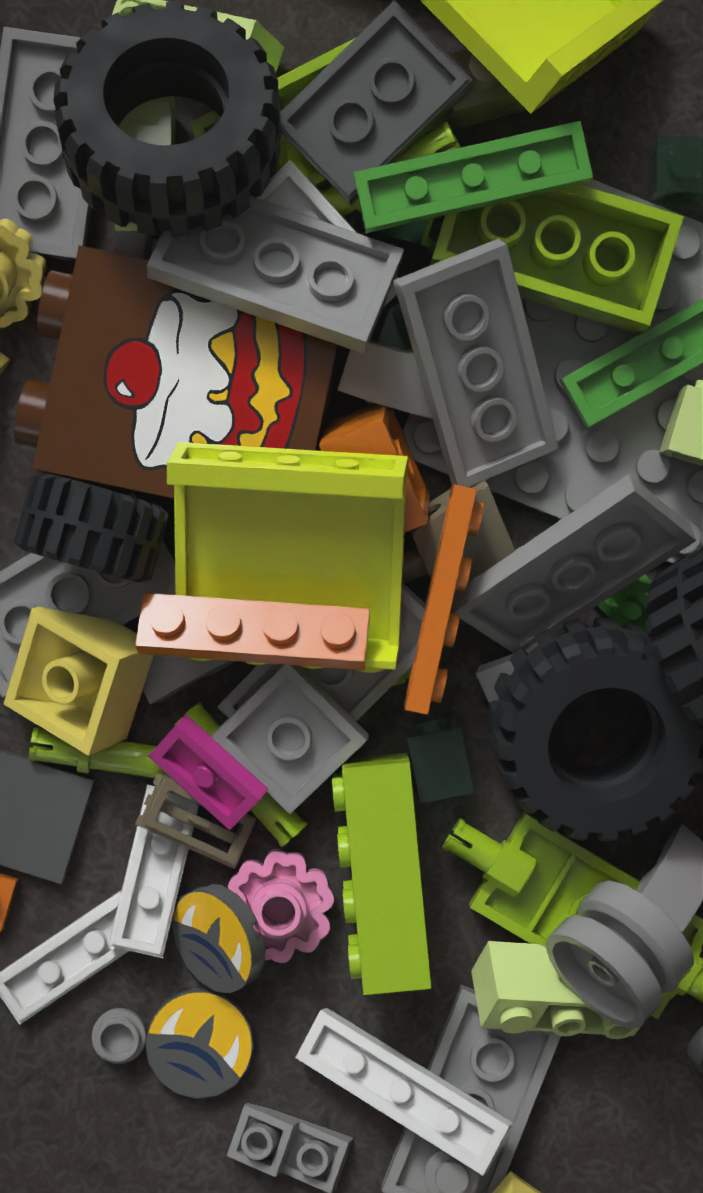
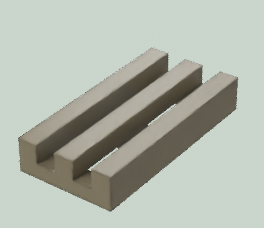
(155, 804)

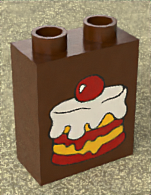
(160, 369)

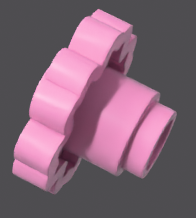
(285, 902)

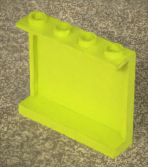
(541, 44)
(293, 531)

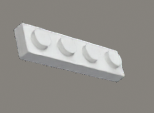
(404, 1091)

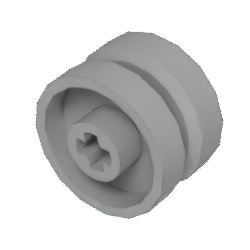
(620, 954)

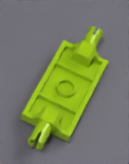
(542, 879)

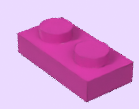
(208, 772)

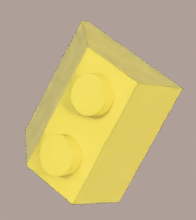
(78, 678)

